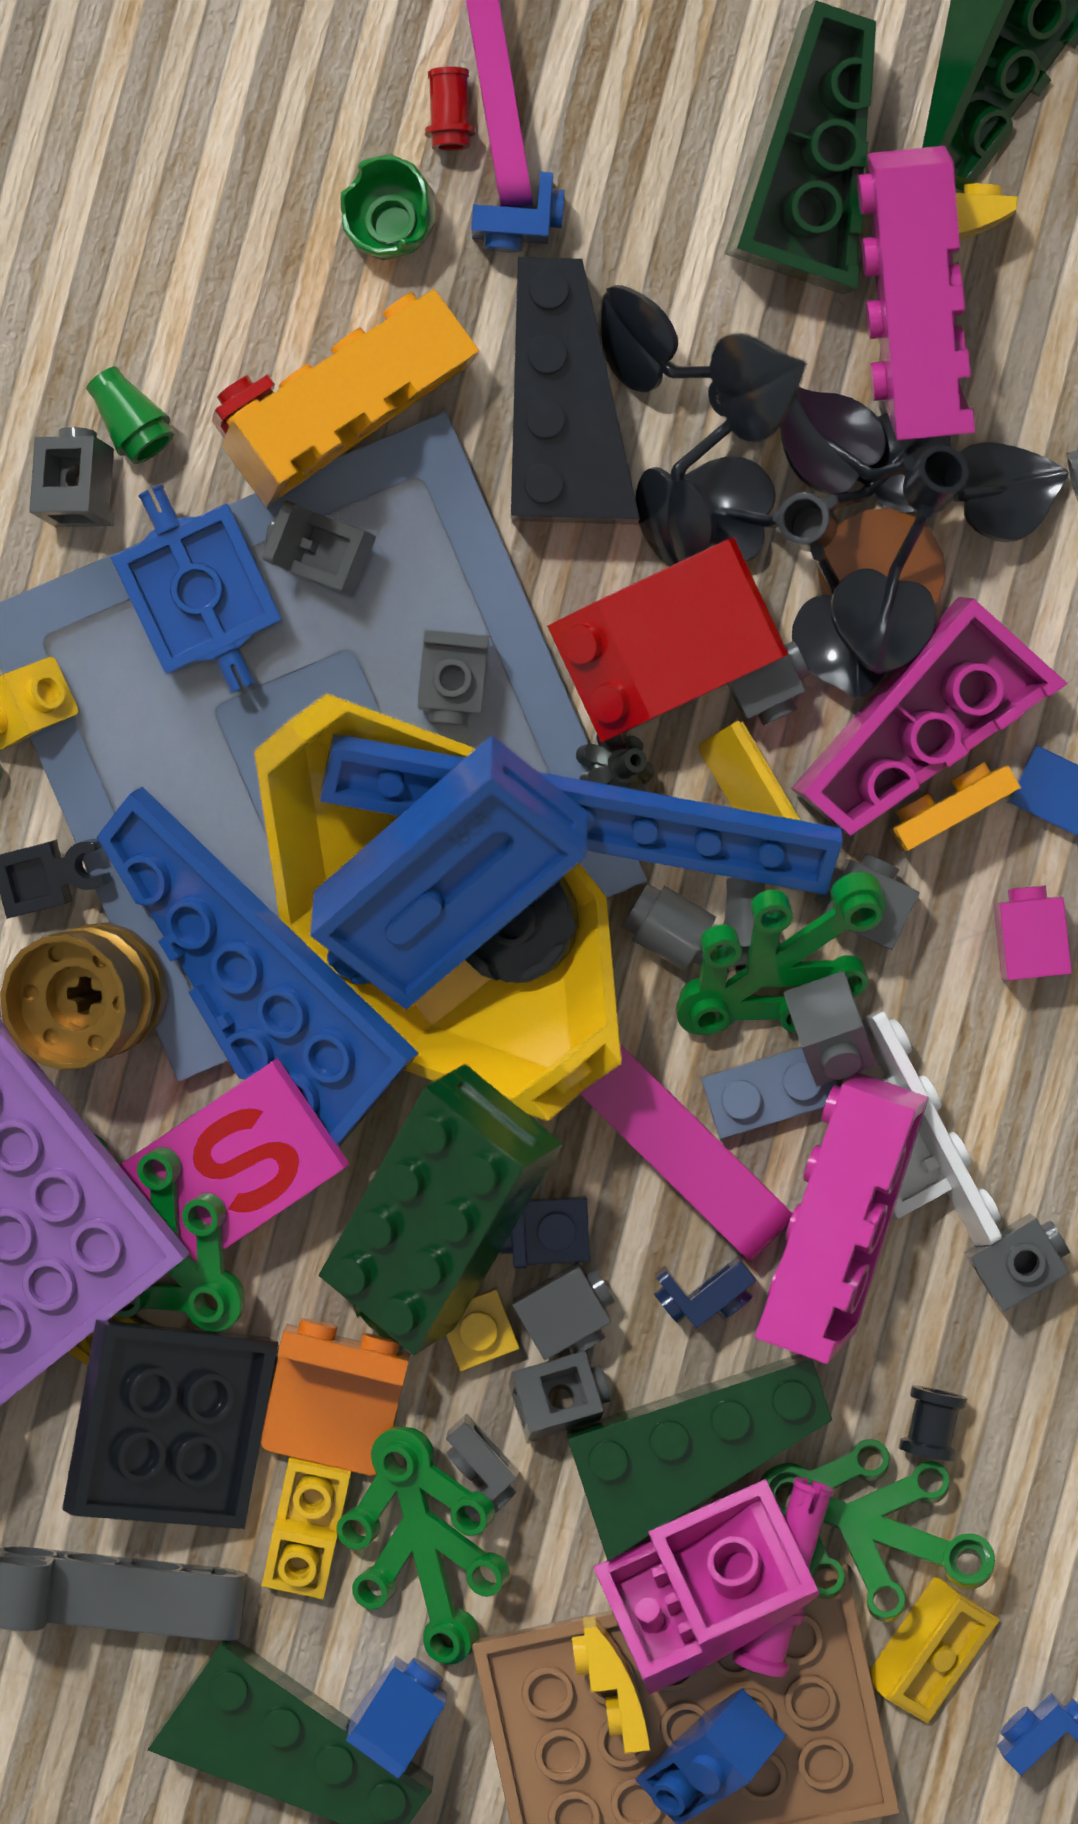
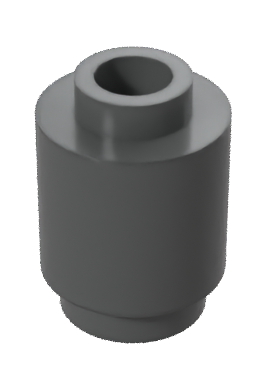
(668, 925)

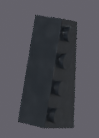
(565, 420)

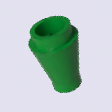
(131, 418)

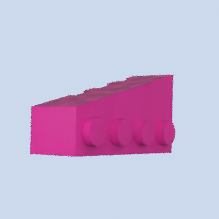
(916, 292)
(927, 716)
(842, 1217)

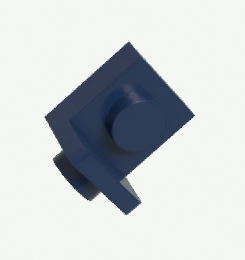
(550, 1233)

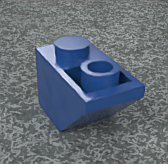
(711, 1758)

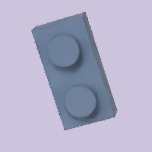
(763, 1092)

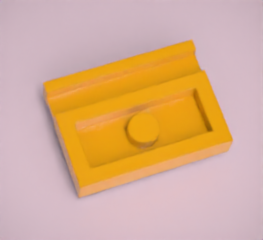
(974, 792)

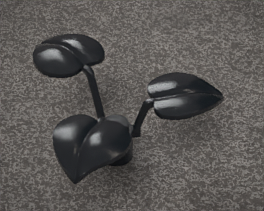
(749, 387)
(1003, 494)
(746, 495)

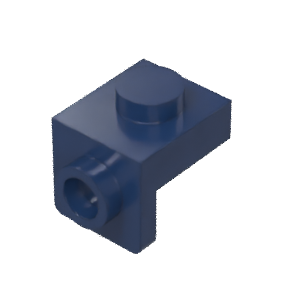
(720, 1294)

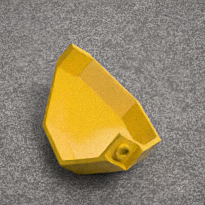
(526, 1039)

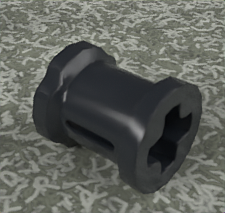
(933, 1423)

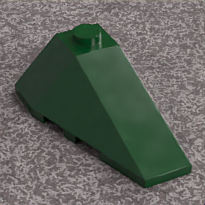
(987, 69)

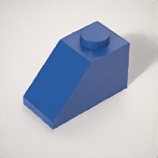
(397, 1714)

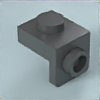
(317, 548)

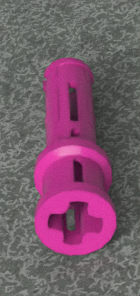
(805, 1519)

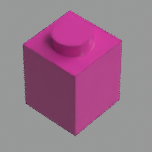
(1032, 934)

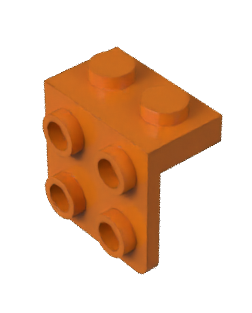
(332, 1395)

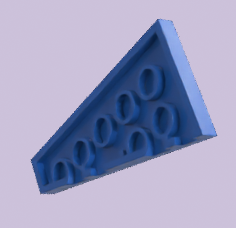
(252, 973)

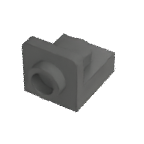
(478, 1455)

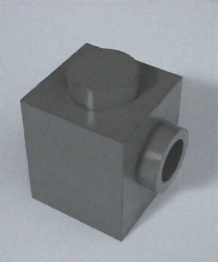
(771, 688)
(898, 899)
(830, 1028)
(1021, 1261)
(566, 1311)

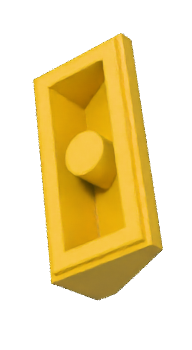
(744, 773)
(931, 1649)

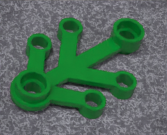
(713, 1004)
(192, 1277)
(864, 1523)
(425, 1537)

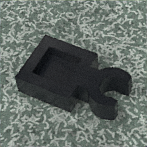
(40, 878)

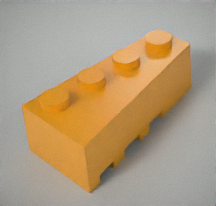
(348, 395)

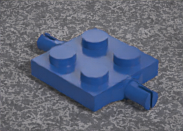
(196, 589)

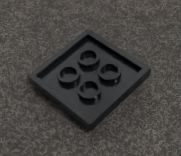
(169, 1425)

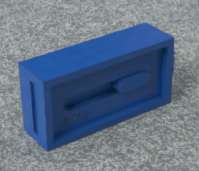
(448, 874)

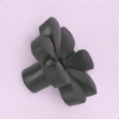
(616, 762)

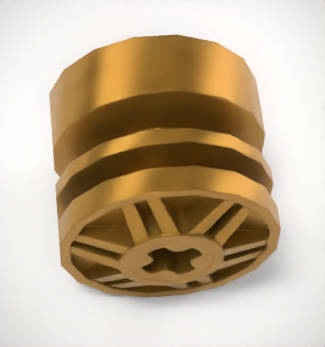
(52, 1002)

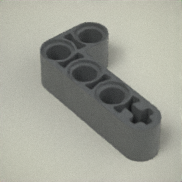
(119, 1594)

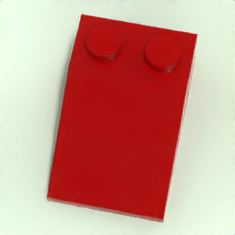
(667, 639)

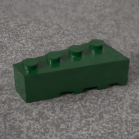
(803, 186)

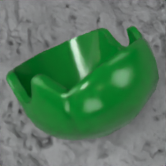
(388, 208)

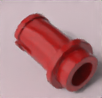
(449, 109)

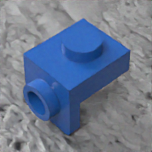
(509, 227)
(1034, 1732)

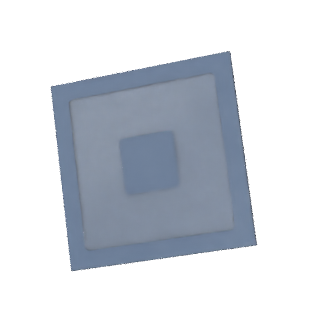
(195, 742)

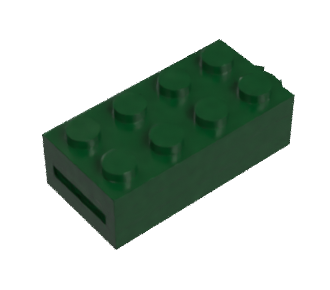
(439, 1209)

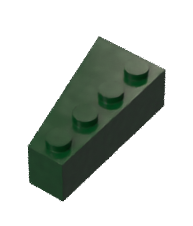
(684, 1448)
(282, 1741)

